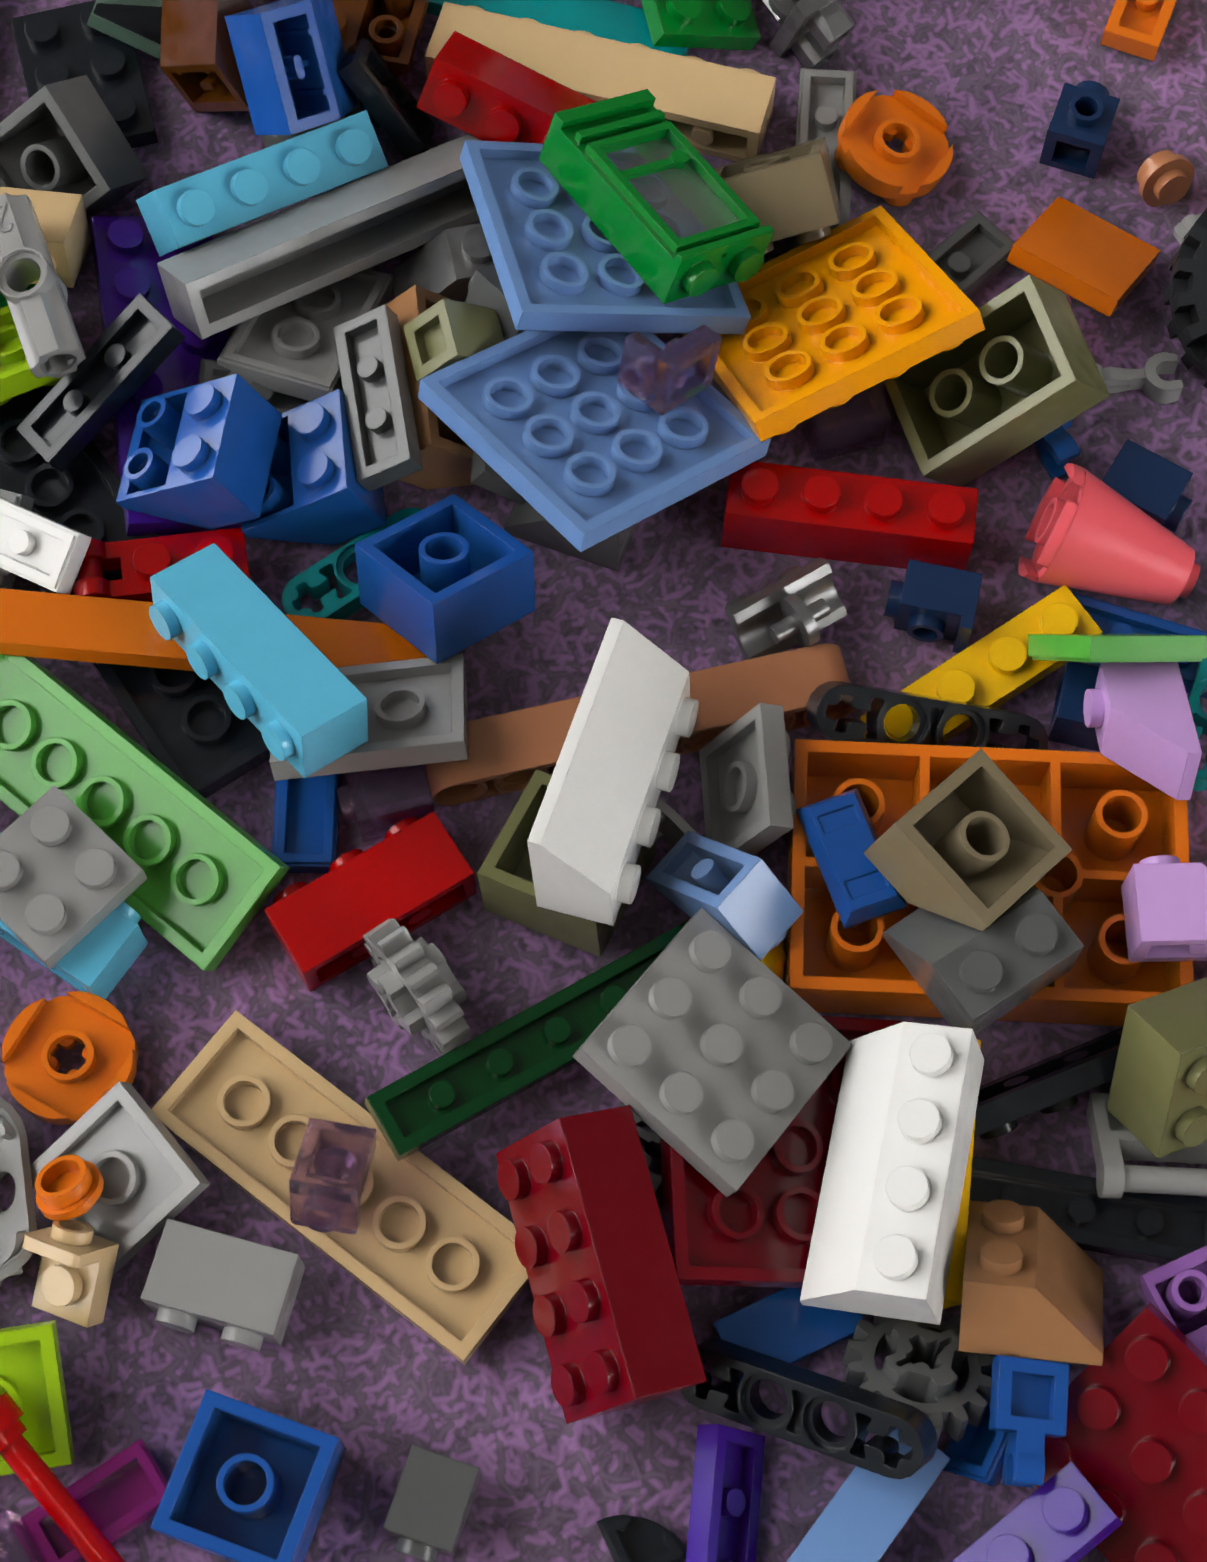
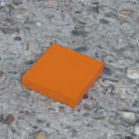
(1083, 256)

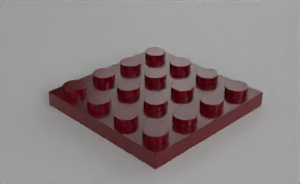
(768, 1224)

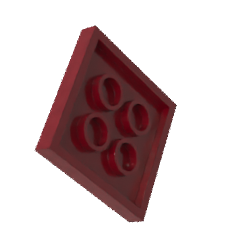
(1143, 1441)

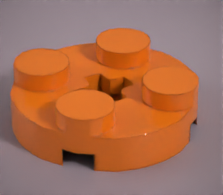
(880, 169)
(64, 1022)

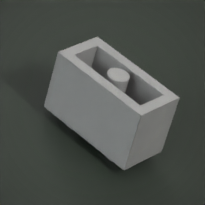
(222, 1285)

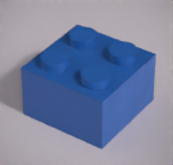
(445, 577)
(248, 1483)

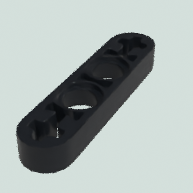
(928, 717)
(803, 1418)

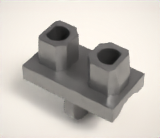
(810, 29)
(786, 611)

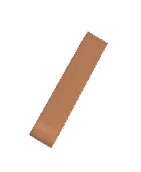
(514, 744)

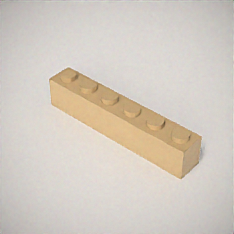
(711, 104)

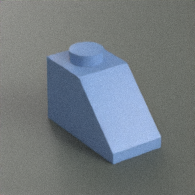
(730, 887)

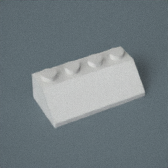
(610, 778)
(895, 1173)

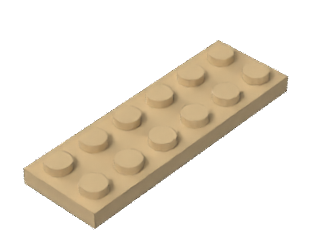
(421, 1233)

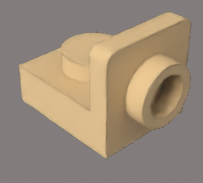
(72, 1271)

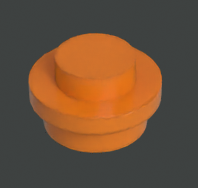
(67, 1187)

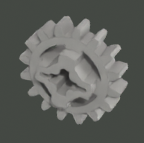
(417, 986)

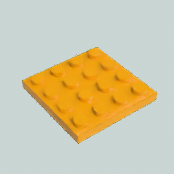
(838, 323)

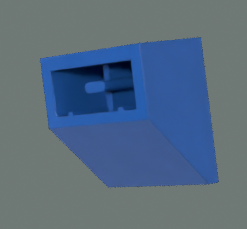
(290, 65)
(201, 454)
(314, 482)

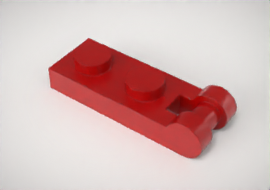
(147, 556)

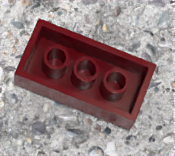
(598, 1264)

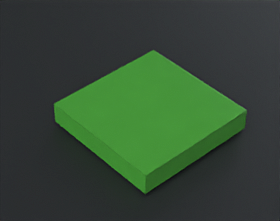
(1117, 647)

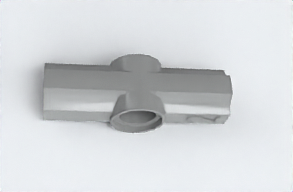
(42, 311)

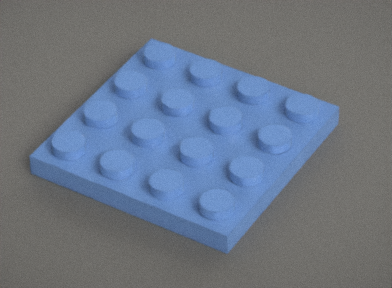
(559, 264)
(577, 440)

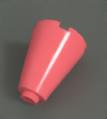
(1105, 544)

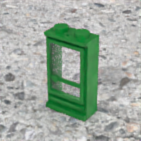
(654, 196)

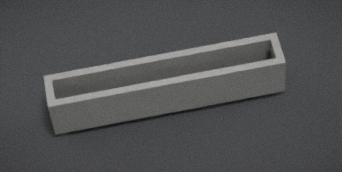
(319, 241)

